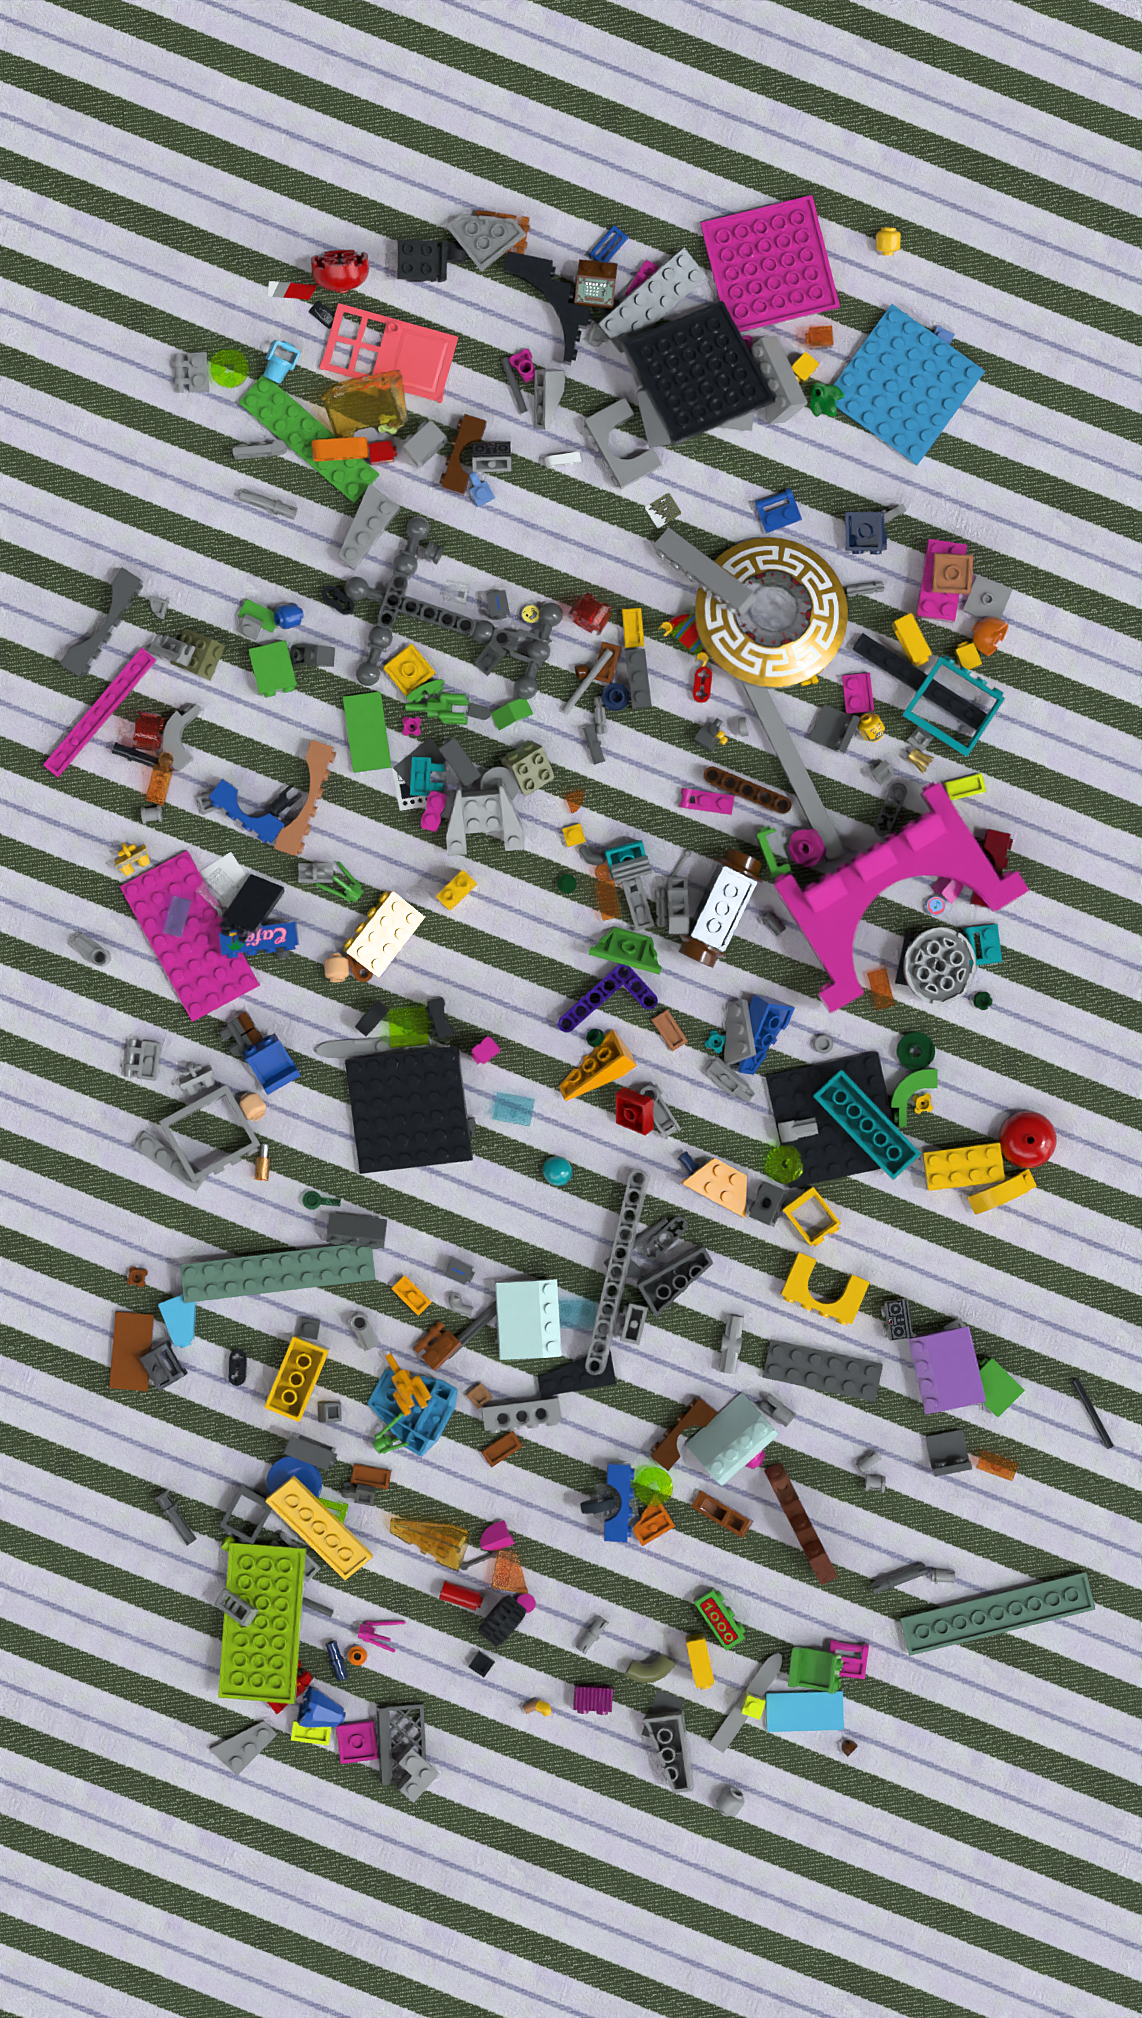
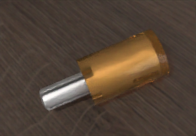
(262, 1165)

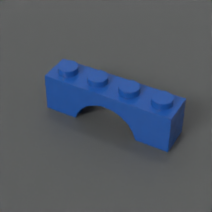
(226, 797)
(616, 1527)

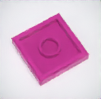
(357, 1742)

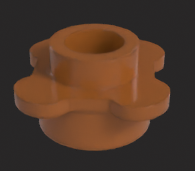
(132, 1276)

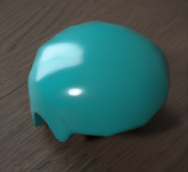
(557, 1171)

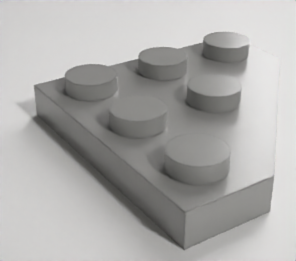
(485, 237)

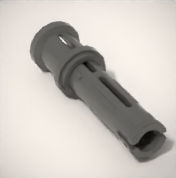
(170, 1509)

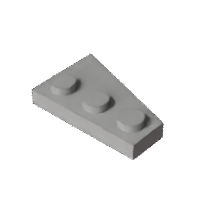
(739, 1034)
(245, 1746)

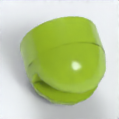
(225, 1544)

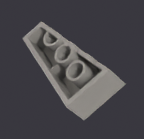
(779, 378)
(672, 1748)

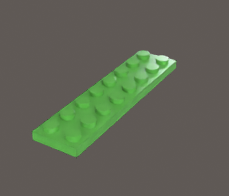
(297, 429)

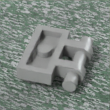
(197, 369)
(148, 1060)

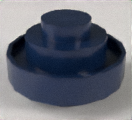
(615, 697)

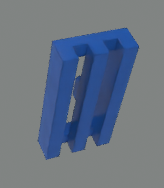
(603, 240)

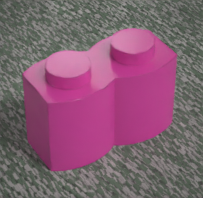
(432, 816)

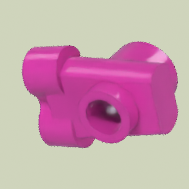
(522, 363)

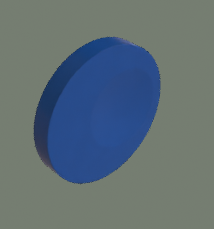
(304, 1472)

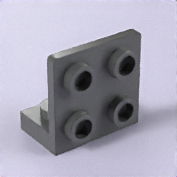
(834, 729)
(948, 1453)

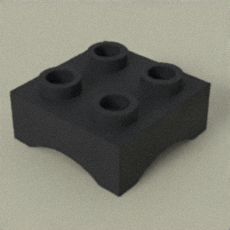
(436, 1010)

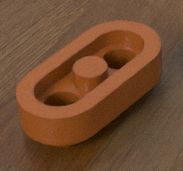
(356, 968)

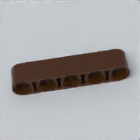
(737, 790)

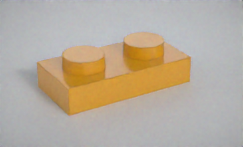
(411, 1295)

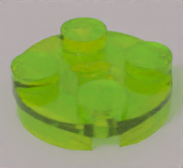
(240, 368)
(775, 1168)
(648, 1477)

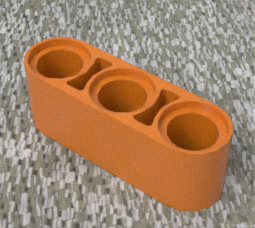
(340, 449)

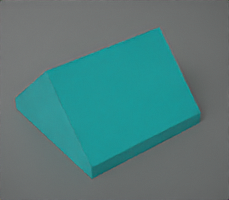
(624, 853)

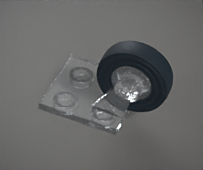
(606, 1502)

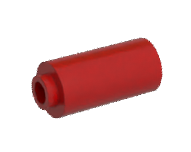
(461, 1596)

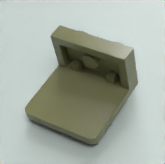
(204, 656)
(529, 767)

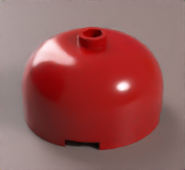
(341, 277)
(1014, 1136)

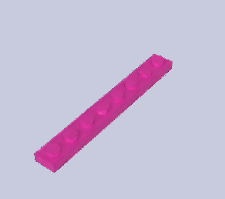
(99, 712)

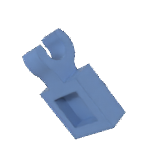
(481, 491)

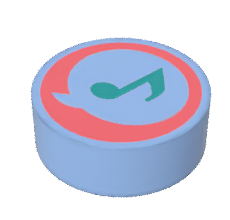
(936, 906)

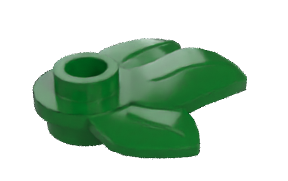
(826, 401)

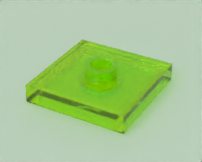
(408, 1027)

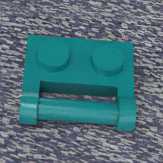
(989, 943)

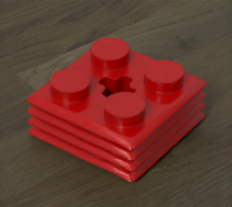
(634, 1111)

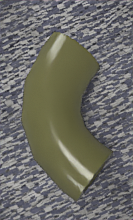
(650, 1672)

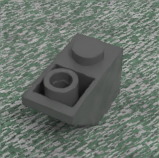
(313, 655)

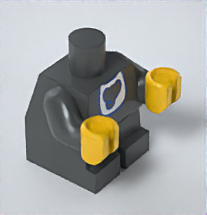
(711, 734)

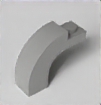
(173, 736)

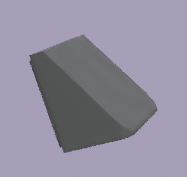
(329, 1412)

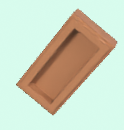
(669, 1030)

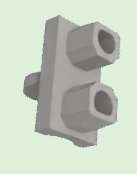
(315, 872)
(195, 1075)

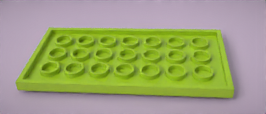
(262, 1658)

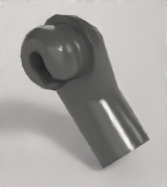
(592, 858)

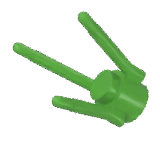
(353, 891)
(384, 1443)

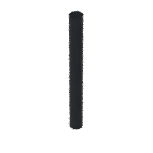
(1092, 1413)

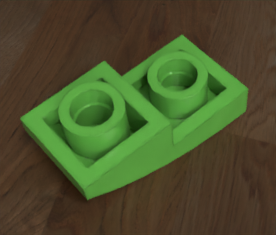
(431, 688)

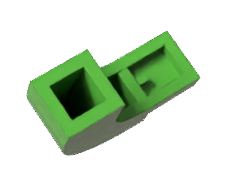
(906, 1087)

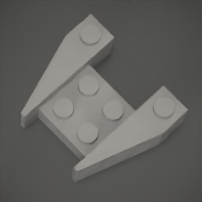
(483, 813)

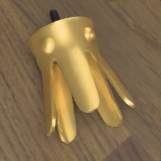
(919, 759)

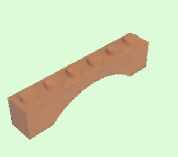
(318, 760)

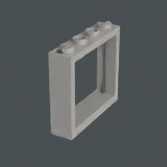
(192, 1108)

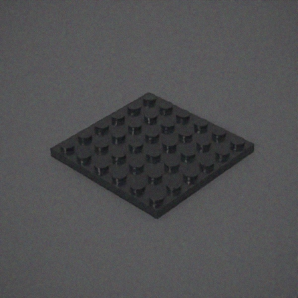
(698, 372)
(409, 1109)
(832, 1150)

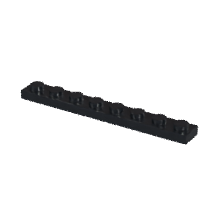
(914, 678)

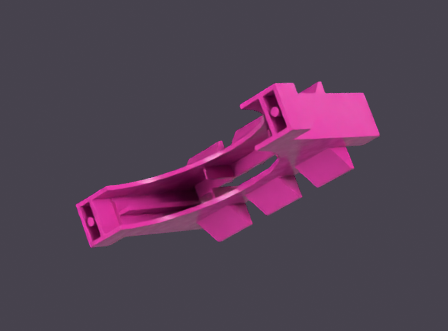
(931, 847)

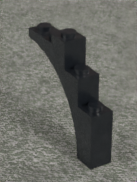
(571, 316)

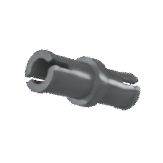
(593, 744)

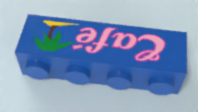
(266, 939)

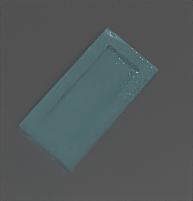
(177, 916)

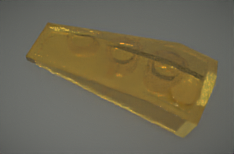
(440, 1540)

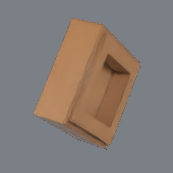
(479, 1395)

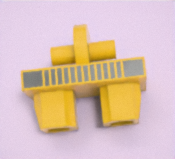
(129, 856)

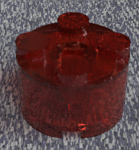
(590, 613)
(147, 731)

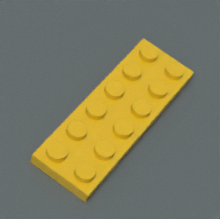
(319, 1527)

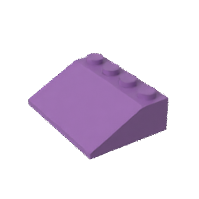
(947, 1369)

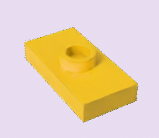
(633, 628)

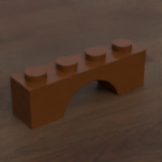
(470, 430)
(699, 1414)

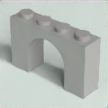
(624, 471)

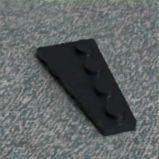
(575, 1377)

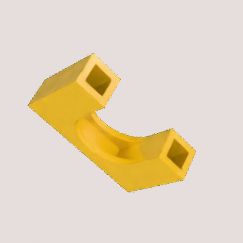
(797, 1290)

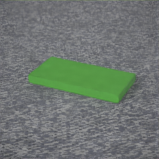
(367, 732)

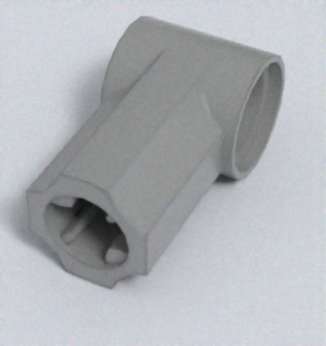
(91, 950)
(794, 1129)
(365, 1332)

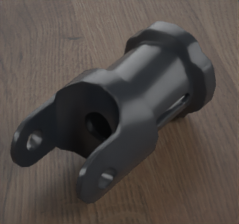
(282, 802)

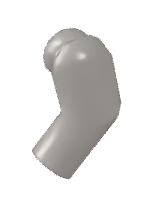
(458, 1306)

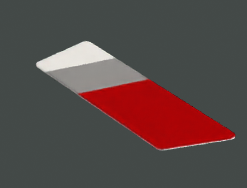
(291, 290)

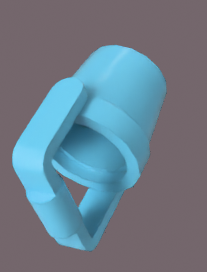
(277, 367)

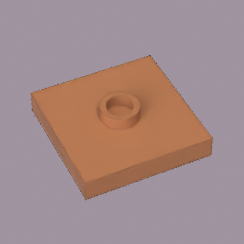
(952, 573)

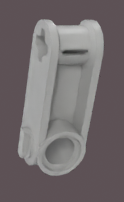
(662, 1116)

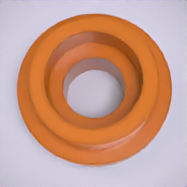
(357, 1649)

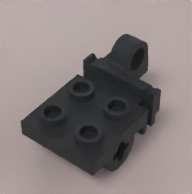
(425, 261)

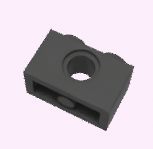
(768, 1215)

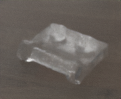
(223, 886)

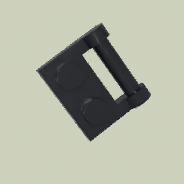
(157, 1368)

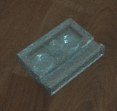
(513, 1109)
(576, 1314)

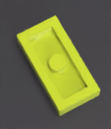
(314, 1735)

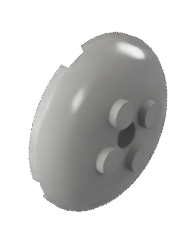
(954, 972)

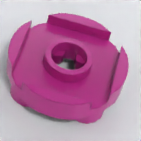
(815, 845)

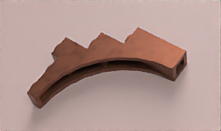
(801, 1523)

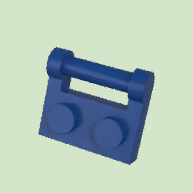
(781, 516)

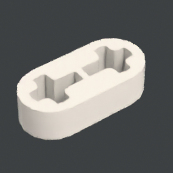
(563, 459)

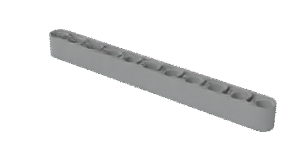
(795, 770)
(610, 1279)

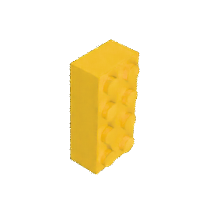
(963, 1166)
(297, 1378)

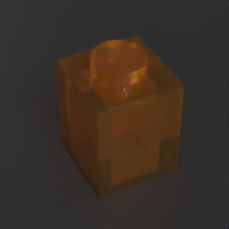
(819, 337)

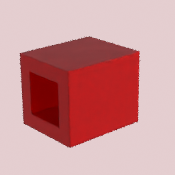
(382, 452)

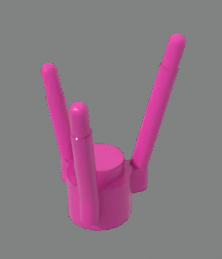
(367, 1633)

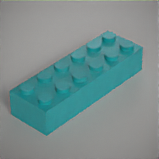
(866, 1124)

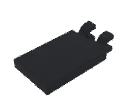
(251, 907)

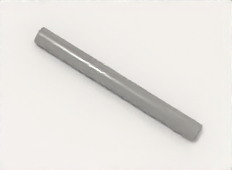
(587, 681)

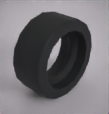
(372, 1018)

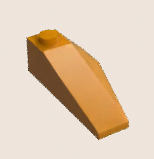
(602, 1066)

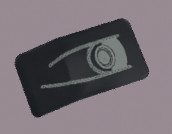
(323, 314)

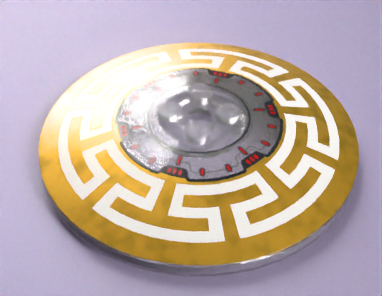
(781, 646)

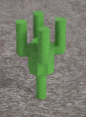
(442, 708)

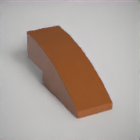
(722, 1514)

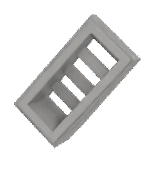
(247, 1608)

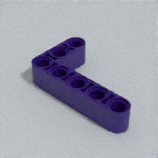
(604, 994)

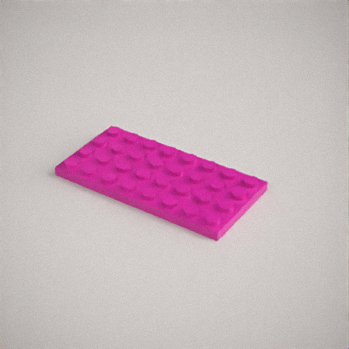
(195, 961)

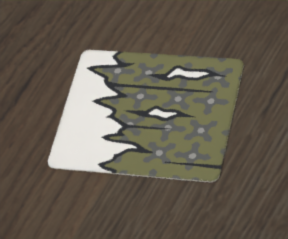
(663, 510)

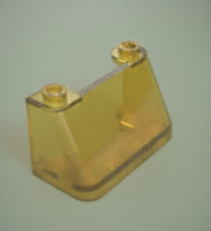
(366, 403)

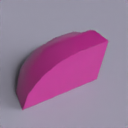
(948, 888)
(496, 1537)

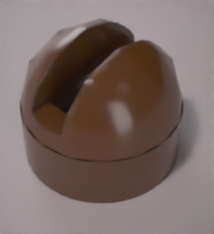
(581, 671)
(848, 1747)

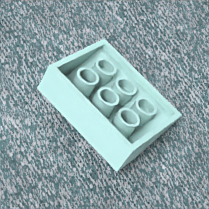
(528, 1319)
(732, 1439)

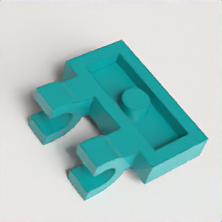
(420, 776)

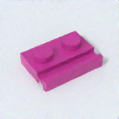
(857, 693)

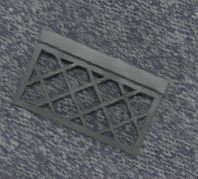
(385, 1739)

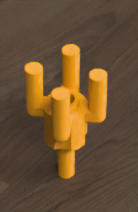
(407, 1386)

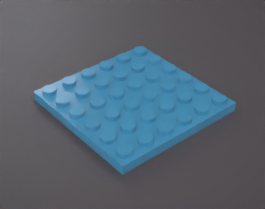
(905, 384)

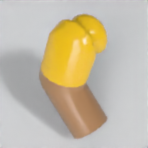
(538, 1705)

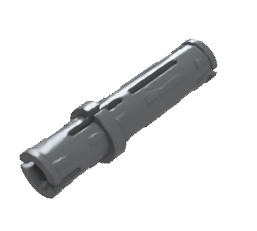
(898, 1578)

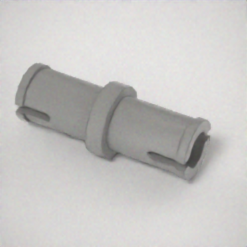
(592, 1635)

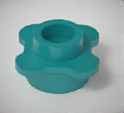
(710, 1042)

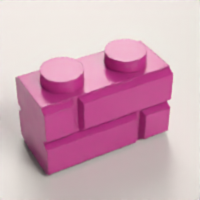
(484, 1051)

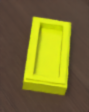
(965, 787)

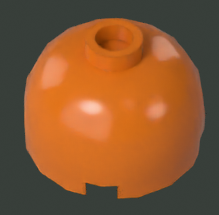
(988, 633)

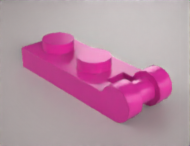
(707, 801)

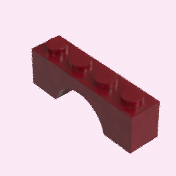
(996, 845)

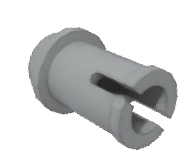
(868, 1461)
(942, 1576)

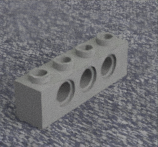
(491, 1412)

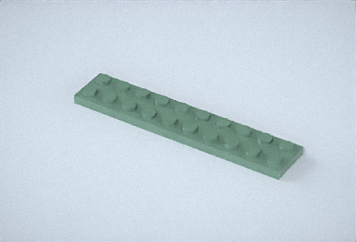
(276, 1272)
(997, 1613)

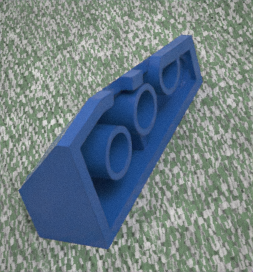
(767, 1020)

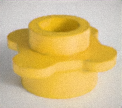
(926, 1107)

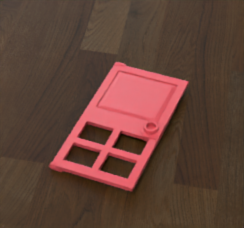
(416, 351)

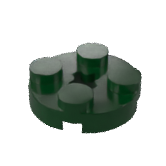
(924, 1044)

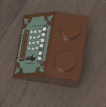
(595, 283)

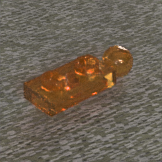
(160, 779)
(606, 894)

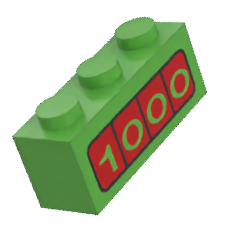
(720, 1618)

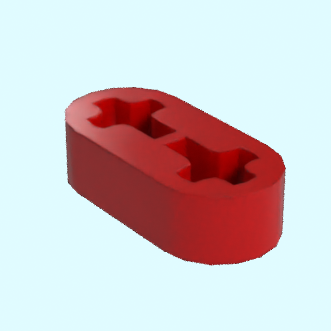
(697, 684)

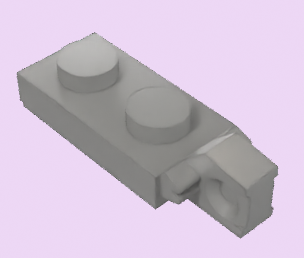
(729, 1080)

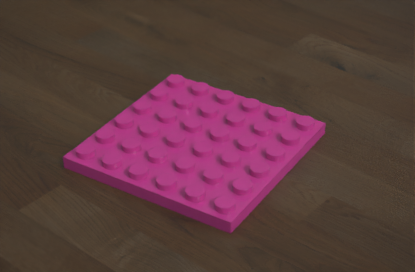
(770, 264)

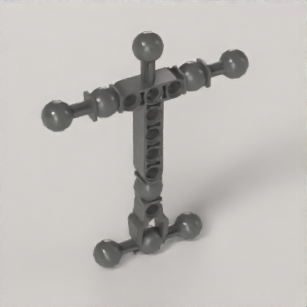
(481, 631)

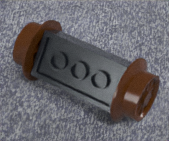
(721, 907)

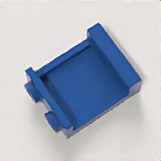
(271, 1063)

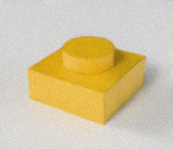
(574, 835)

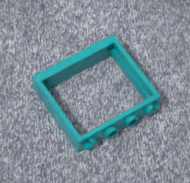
(978, 682)

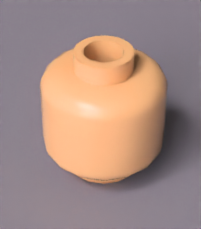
(336, 967)
(252, 1106)

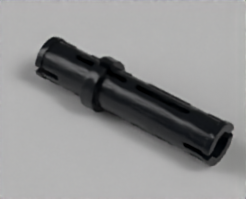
(130, 753)

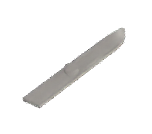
(358, 1048)
(757, 1686)

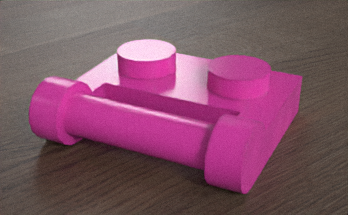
(852, 1666)

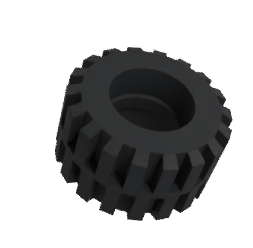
(502, 1620)

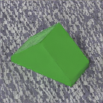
(511, 713)

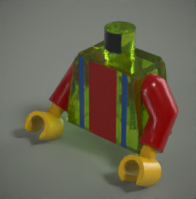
(684, 631)

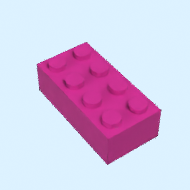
(937, 605)

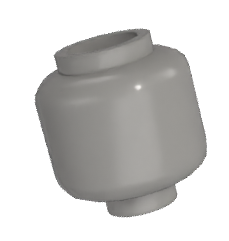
(730, 1801)

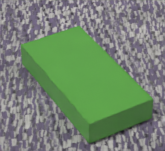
(260, 613)

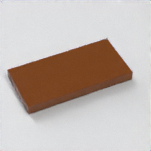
(131, 1340)

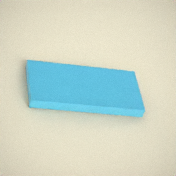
(804, 1711)

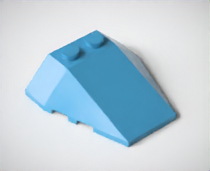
(423, 1425)

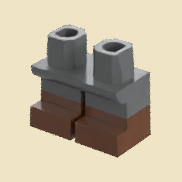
(238, 1027)

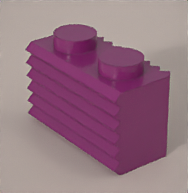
(593, 1698)

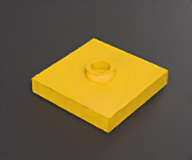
(409, 669)

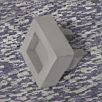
(920, 739)
(882, 772)

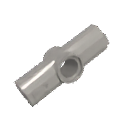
(731, 1344)

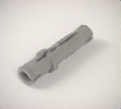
(274, 506)

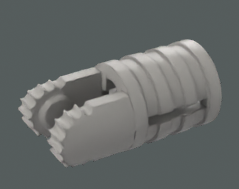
(780, 1413)

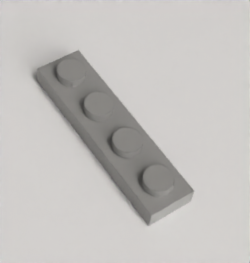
(165, 1158)

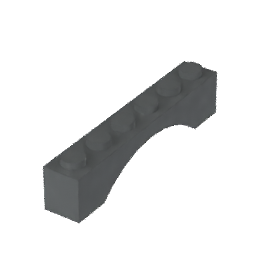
(123, 590)

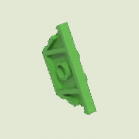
(628, 949)

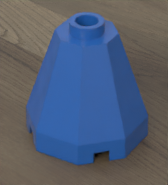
(319, 1710)

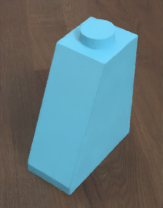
(179, 1320)

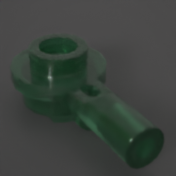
(313, 1200)

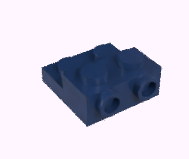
(865, 532)

